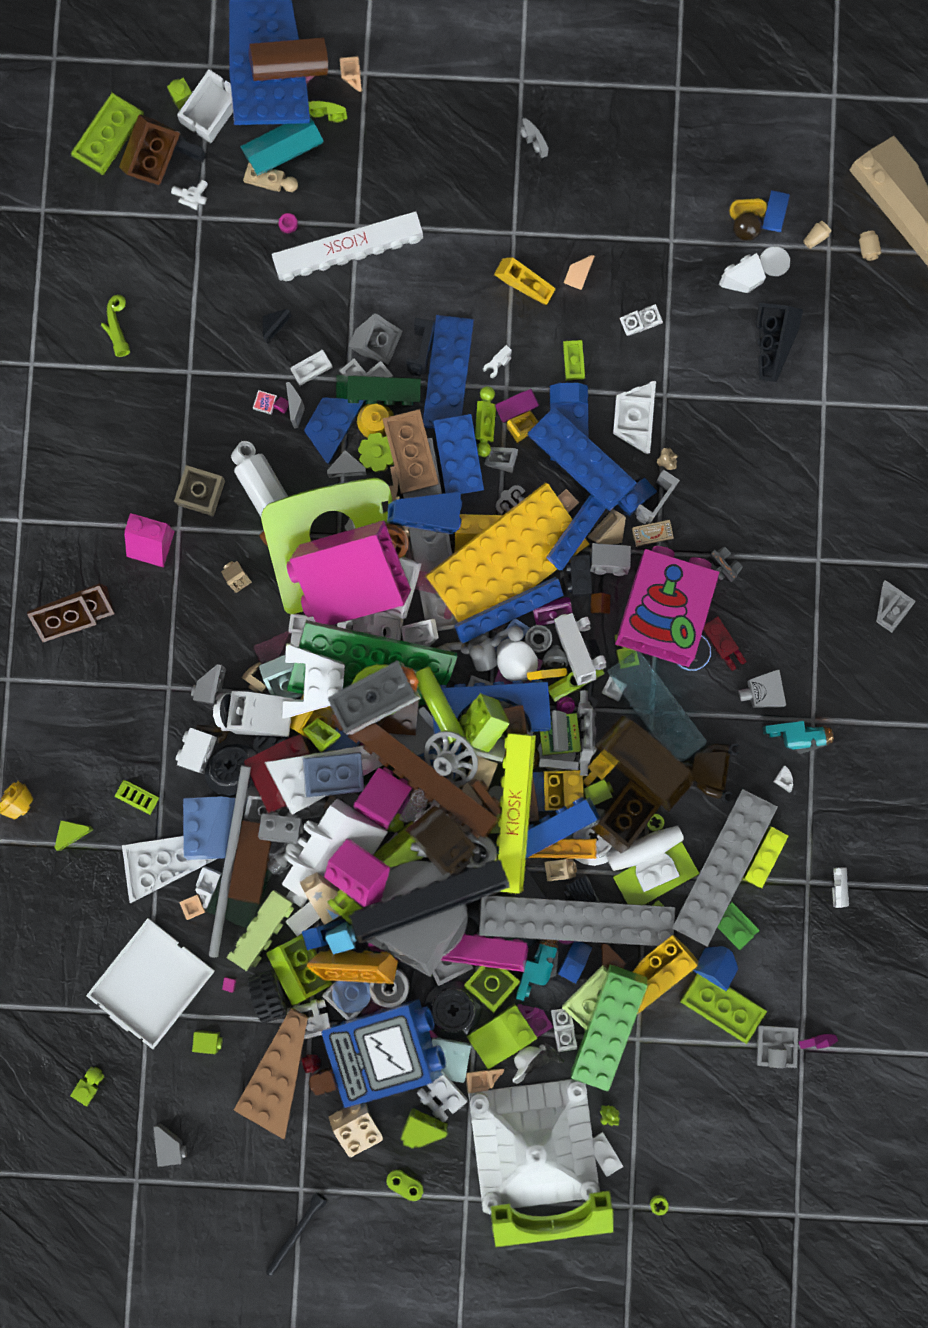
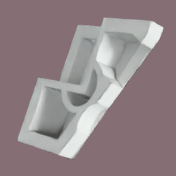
(840, 891)

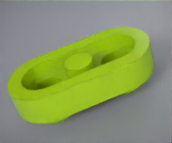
(406, 1183)

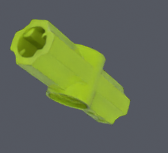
(564, 687)

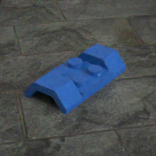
(572, 402)

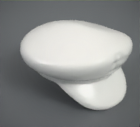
(516, 660)

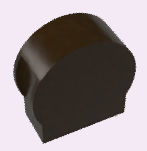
(645, 762)

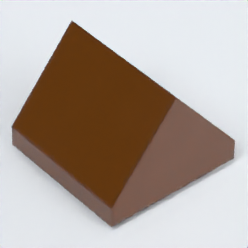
(600, 603)

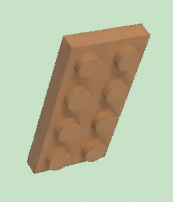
(410, 451)

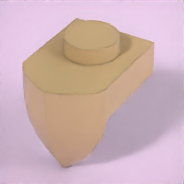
(255, 684)

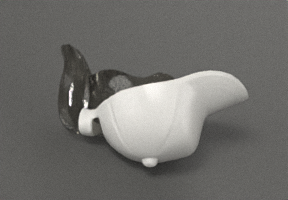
(532, 1058)

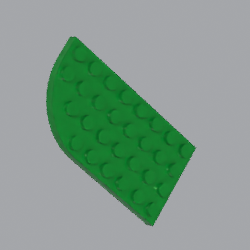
(364, 650)

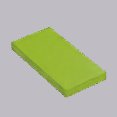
(107, 134)
(632, 890)
(724, 1008)

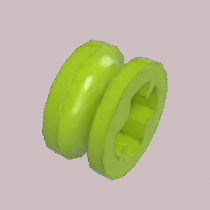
(653, 828)
(656, 1199)

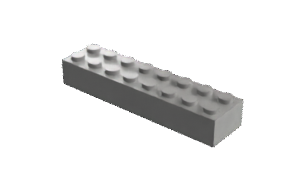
(724, 867)

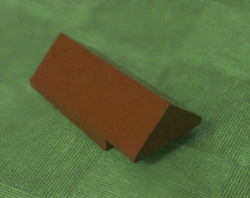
(72, 612)

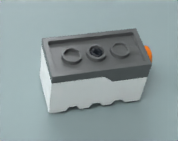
(375, 697)

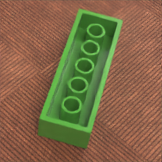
(609, 1027)

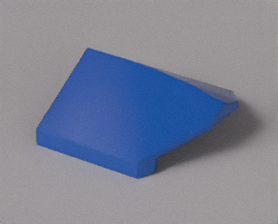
(717, 966)

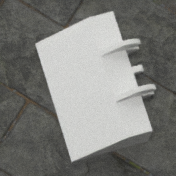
(336, 826)

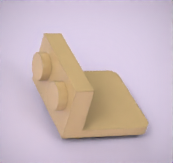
(355, 1129)

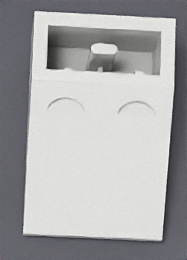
(257, 714)

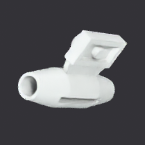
(649, 856)

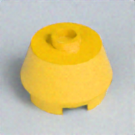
(371, 418)
(15, 800)

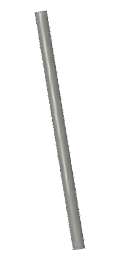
(229, 860)

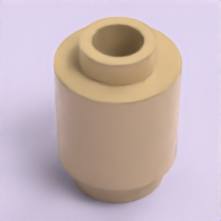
(869, 245)

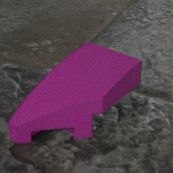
(536, 1019)
(819, 1041)

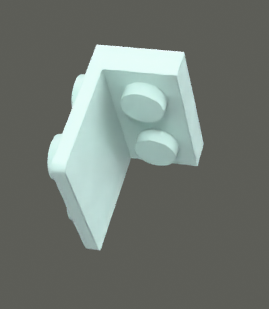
(456, 1058)

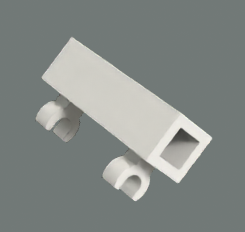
(575, 649)

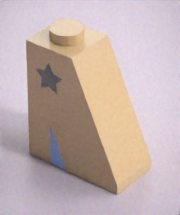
(319, 892)

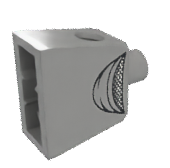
(764, 691)

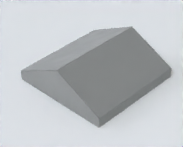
(296, 405)

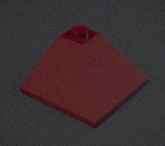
(261, 776)

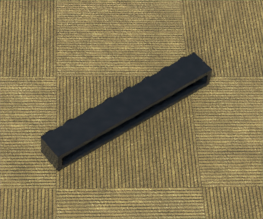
(429, 901)

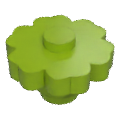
(375, 453)

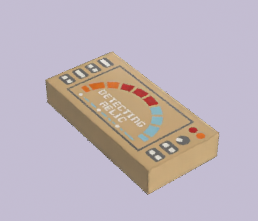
(652, 533)

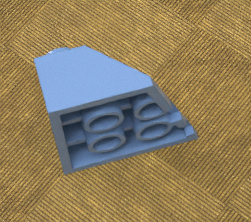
(207, 826)

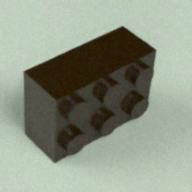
(626, 817)

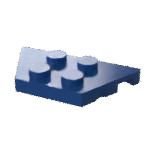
(330, 424)

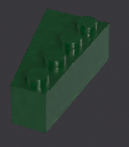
(378, 388)

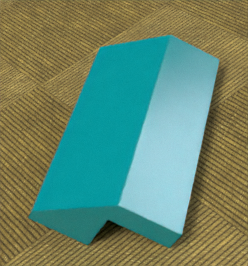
(281, 145)

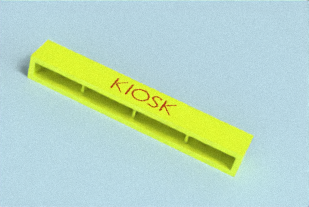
(515, 808)

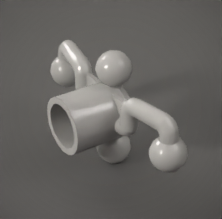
(482, 647)

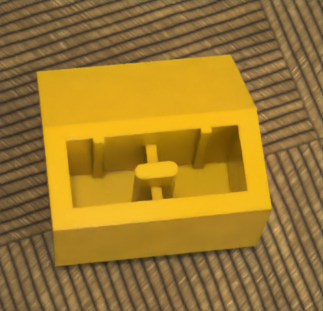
(562, 788)

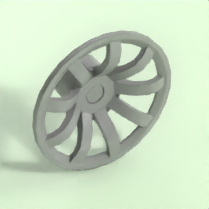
(447, 761)

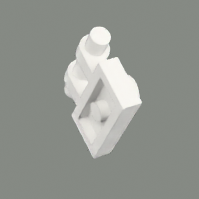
(316, 1022)
(447, 1093)

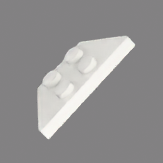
(635, 416)

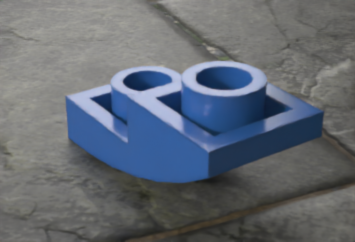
(776, 211)

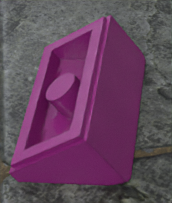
(547, 613)

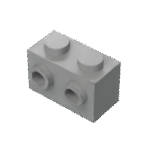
(610, 559)
(280, 828)

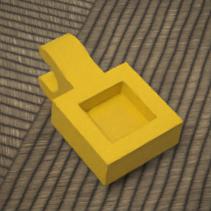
(599, 768)

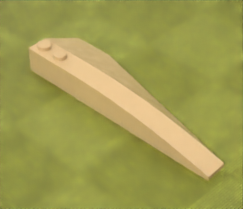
(898, 190)

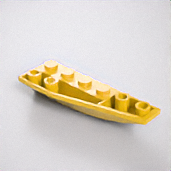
(665, 968)

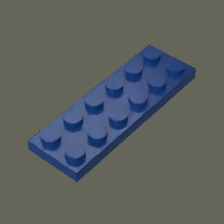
(448, 368)
(582, 459)

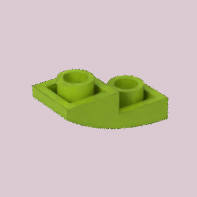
(335, 112)

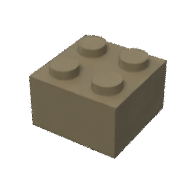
(199, 490)

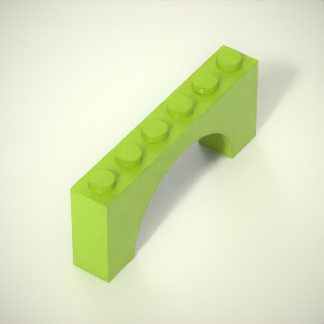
(589, 1219)

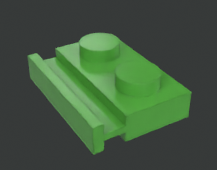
(737, 926)

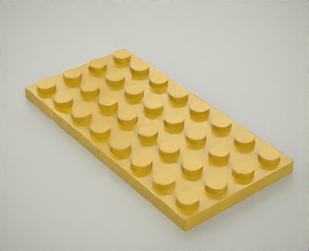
(504, 556)

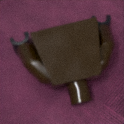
(711, 769)

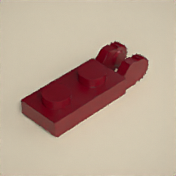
(723, 642)

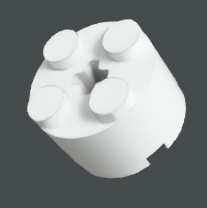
(388, 998)

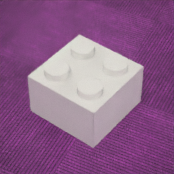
(196, 750)

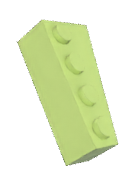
(261, 930)

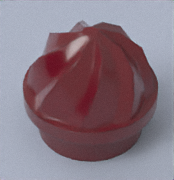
(311, 1063)

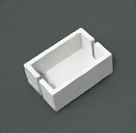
(207, 107)

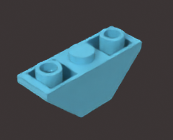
(341, 938)

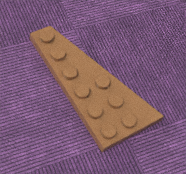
(272, 1086)

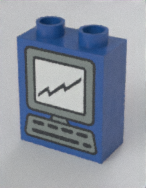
(384, 1053)

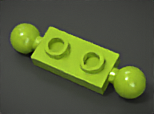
(485, 421)

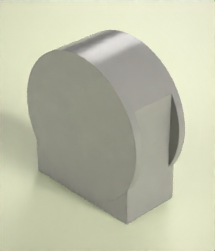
(427, 940)

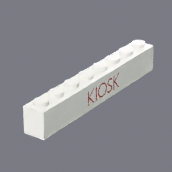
(347, 246)

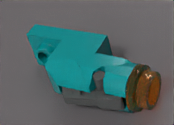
(799, 738)
(540, 969)

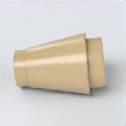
(817, 234)

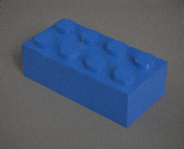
(458, 454)

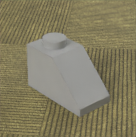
(168, 1147)

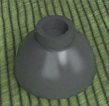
(555, 658)

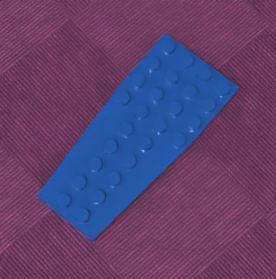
(264, 100)

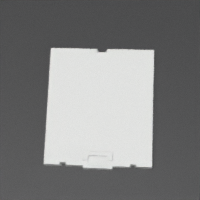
(150, 983)

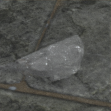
(415, 807)

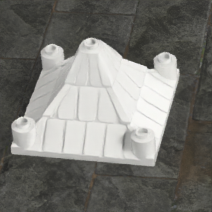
(534, 1144)

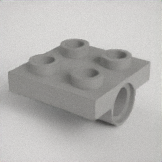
(777, 1046)

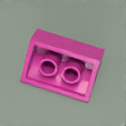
(357, 873)

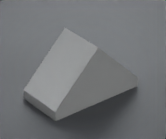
(502, 458)
(346, 466)

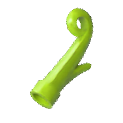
(114, 331)

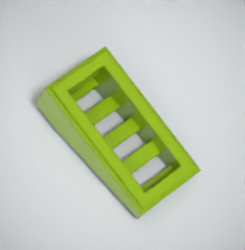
(121, 790)

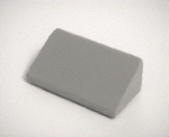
(559, 731)

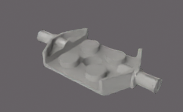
(588, 727)

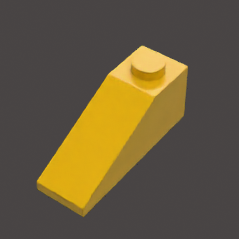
(524, 280)

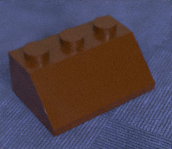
(149, 150)

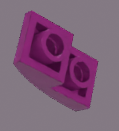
(517, 405)

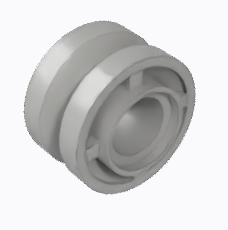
(543, 631)

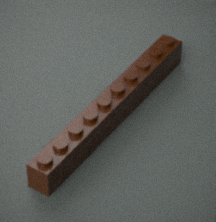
(424, 777)

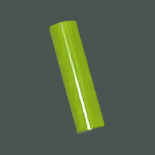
(438, 703)

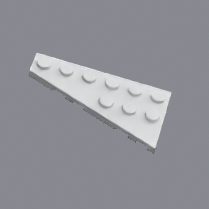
(289, 776)
(156, 864)

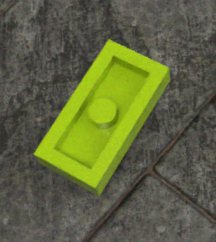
(573, 360)

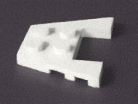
(322, 679)

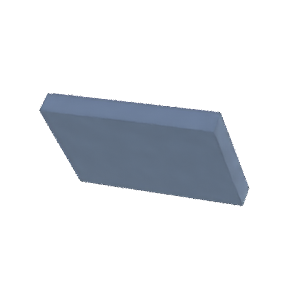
(333, 774)

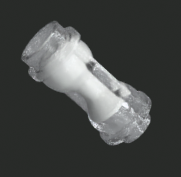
(278, 862)

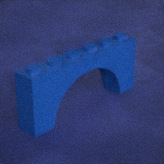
(532, 696)

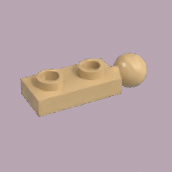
(270, 180)

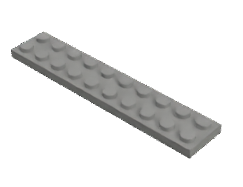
(431, 550)
(575, 920)

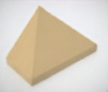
(610, 529)

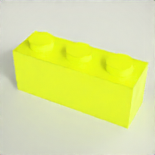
(765, 857)

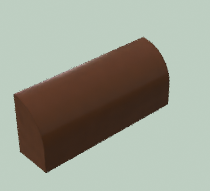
(288, 59)
(249, 865)

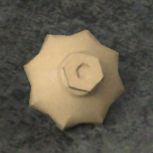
(667, 459)

